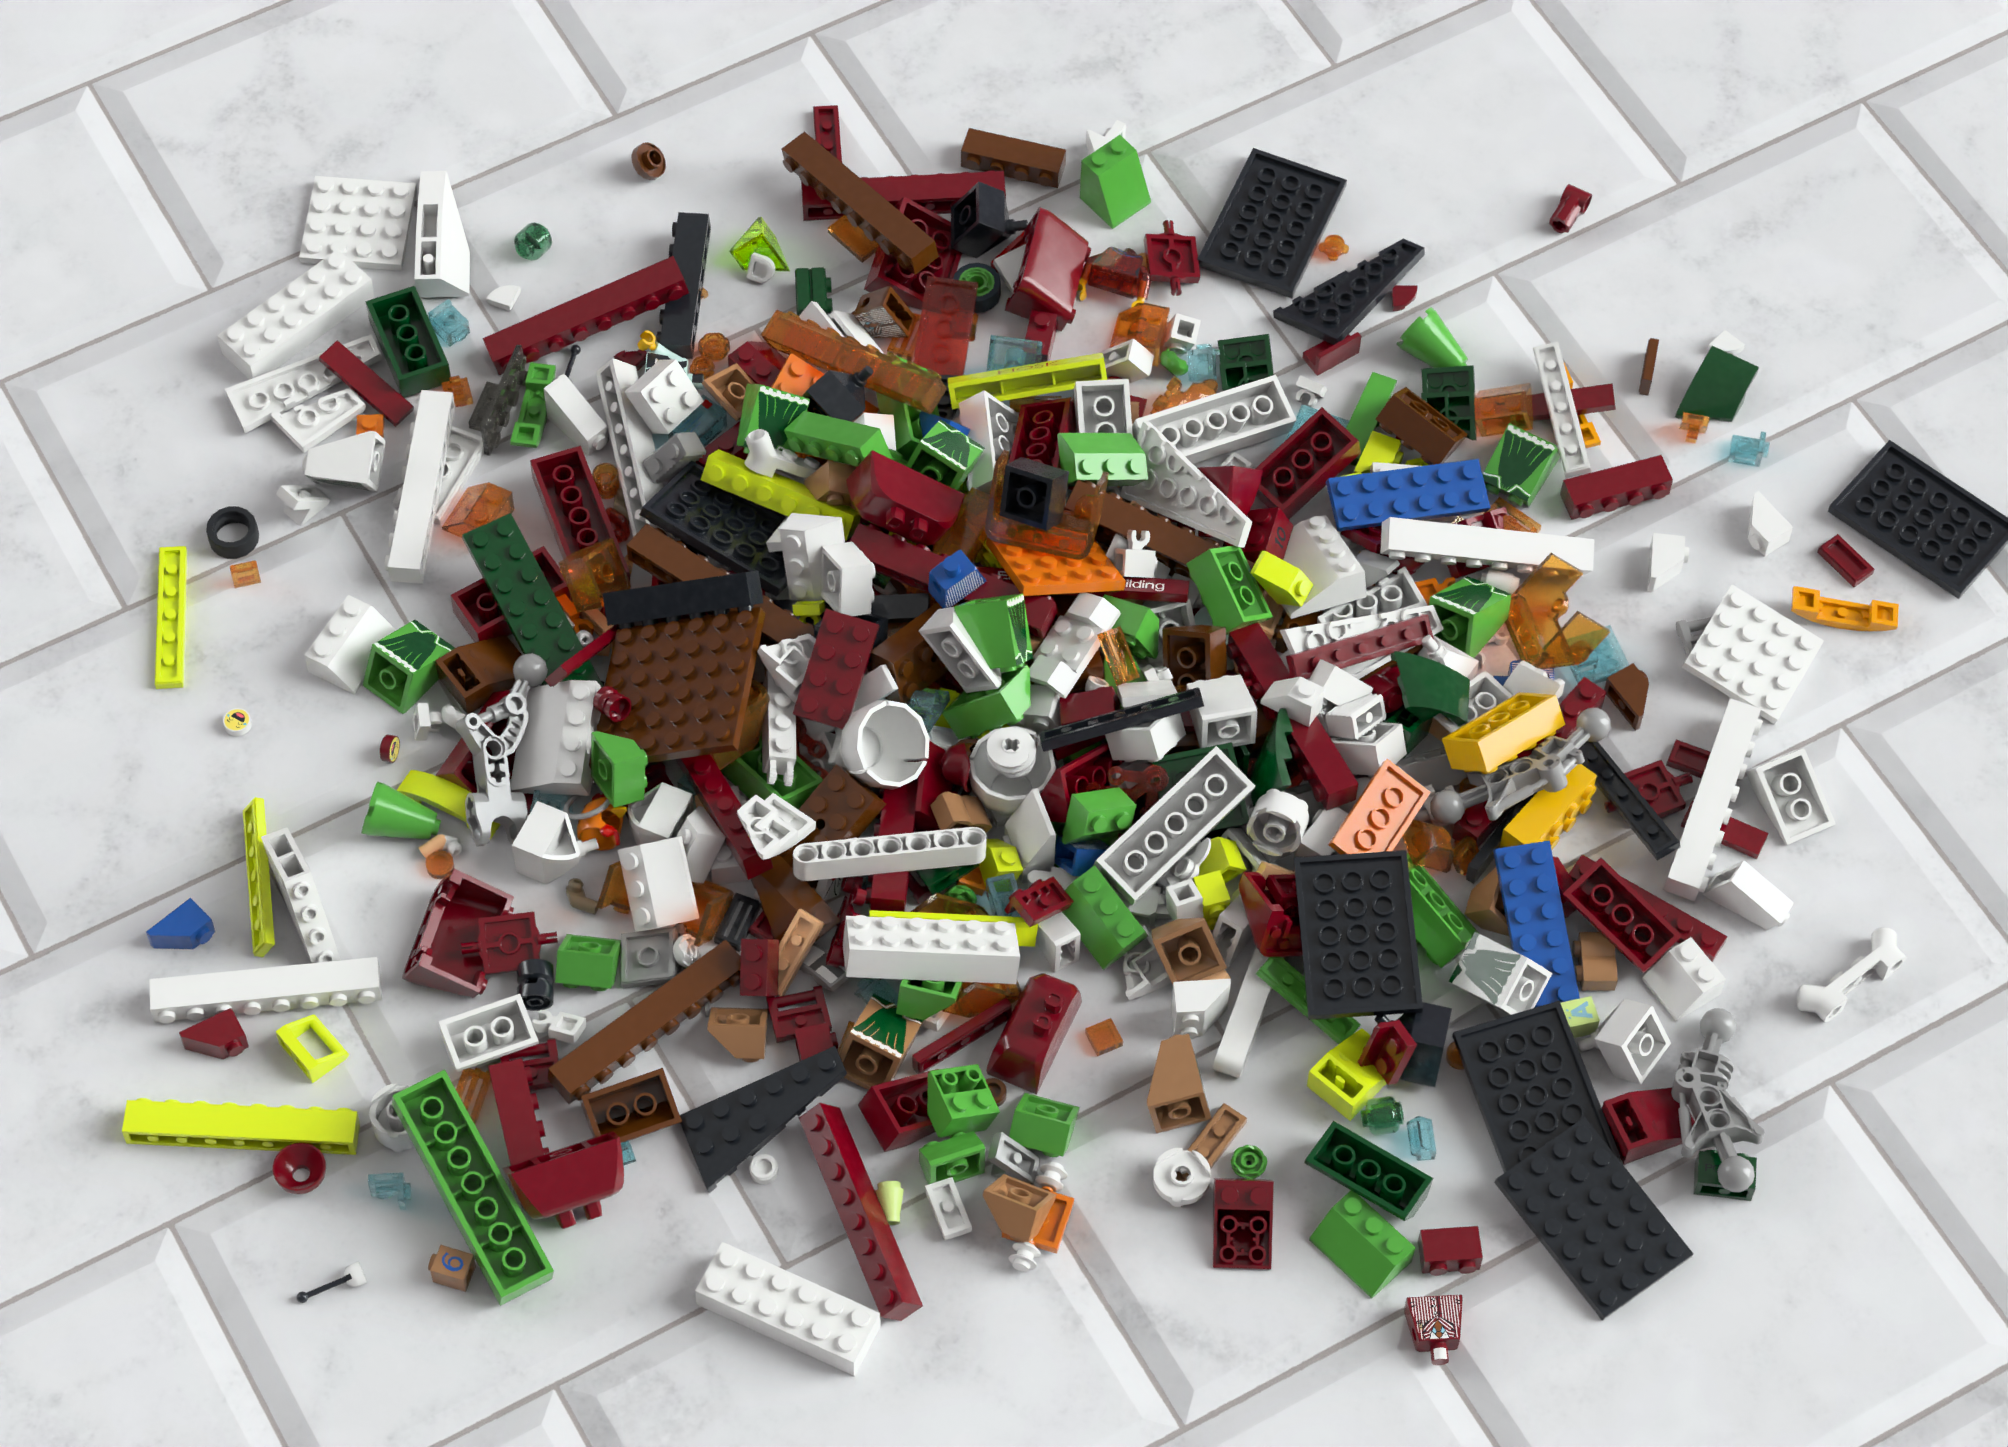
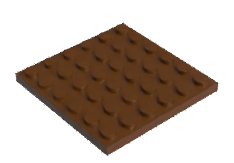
(685, 683)

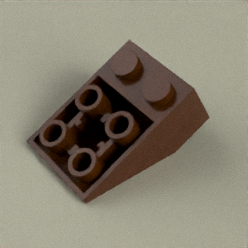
(478, 670)

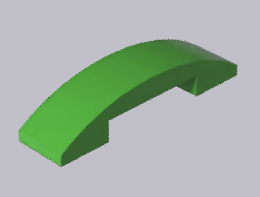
(533, 412)

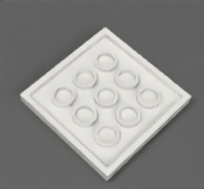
(361, 219)
(1752, 653)

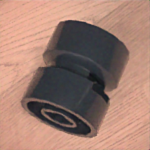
(535, 984)

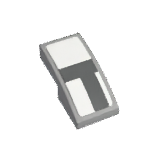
(824, 975)

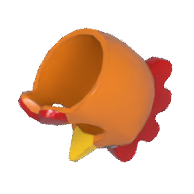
(604, 826)

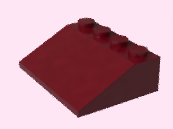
(911, 287)

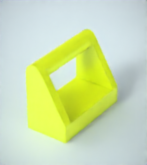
(312, 1068)

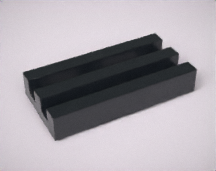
(719, 936)

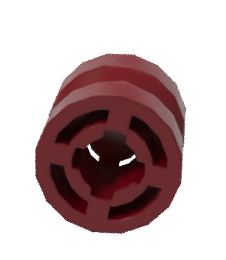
(612, 703)

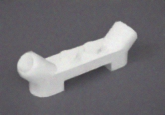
(766, 459)
(1831, 999)

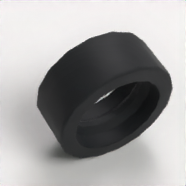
(230, 515)

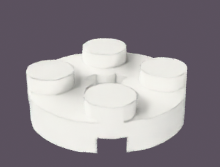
(1176, 1191)

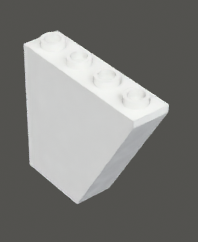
(300, 896)

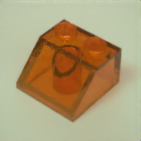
(1146, 325)
(1502, 406)
(478, 507)
(594, 572)

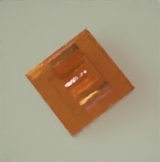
(460, 389)
(1693, 424)
(1463, 853)

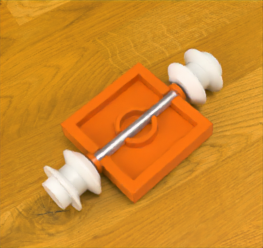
(1054, 1226)

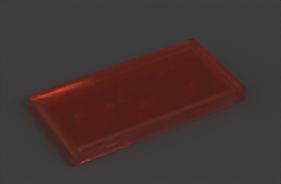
(945, 325)

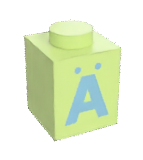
(1581, 1016)

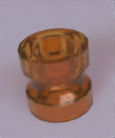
(606, 480)

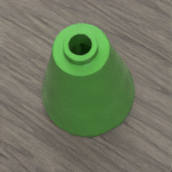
(1432, 342)
(398, 816)

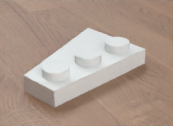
(317, 421)

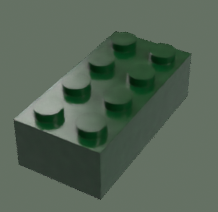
(408, 341)

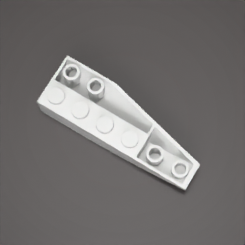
(441, 245)

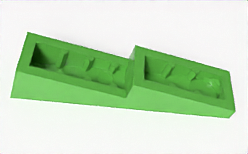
(1372, 401)

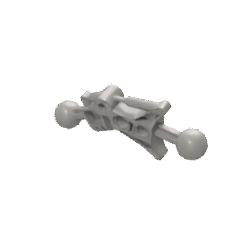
(1524, 776)
(1703, 1085)

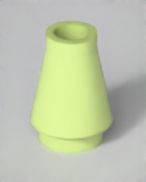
(890, 1197)

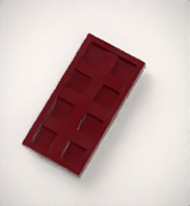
(835, 669)

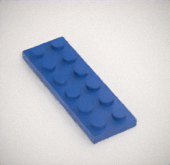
(1408, 494)
(1537, 915)

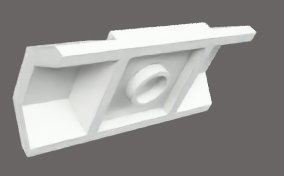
(1072, 643)

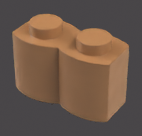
(960, 812)
(1596, 962)

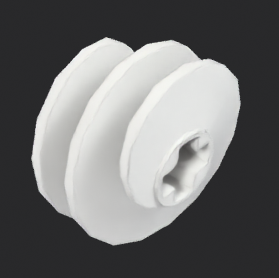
(1011, 752)

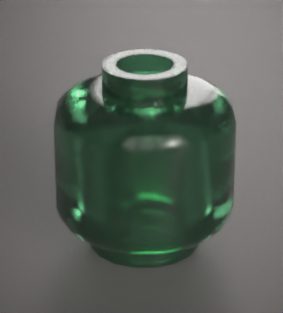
(532, 241)
(1382, 1115)

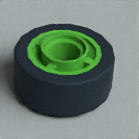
(988, 281)

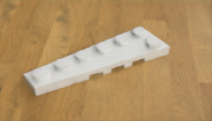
(291, 385)

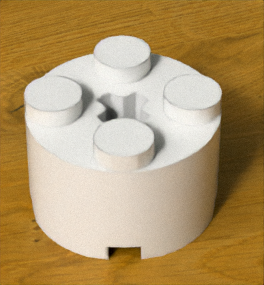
(1278, 822)
(386, 1122)

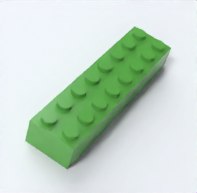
(472, 1187)

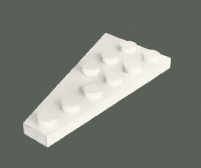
(1184, 492)
(1314, 635)

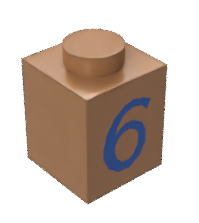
(452, 1267)

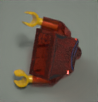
(1117, 273)

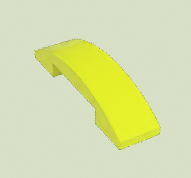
(438, 793)

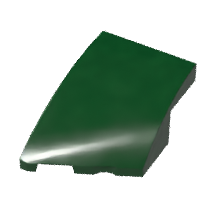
(1245, 360)
(1718, 386)
(1452, 394)
(1432, 688)
(1270, 766)

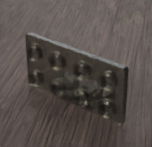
(496, 401)

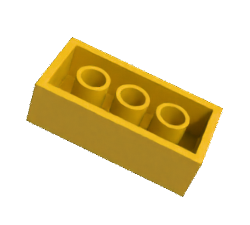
(1503, 732)
(1552, 812)

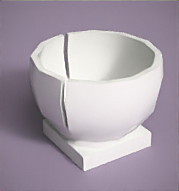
(880, 743)
(1005, 794)

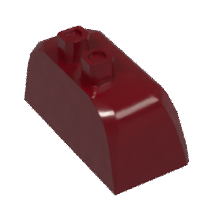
(1236, 483)
(903, 499)
(1034, 1032)
(569, 1179)

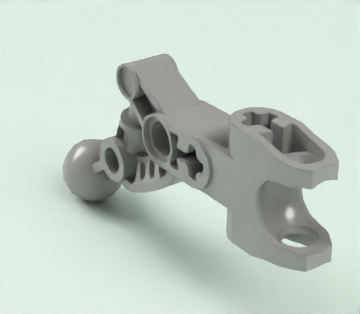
(494, 797)

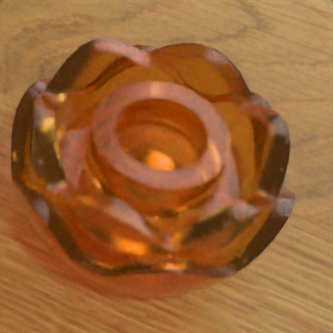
(716, 340)

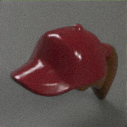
(956, 763)

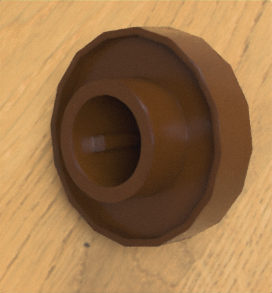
(648, 161)

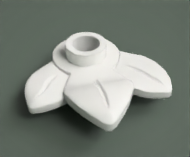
(1189, 865)

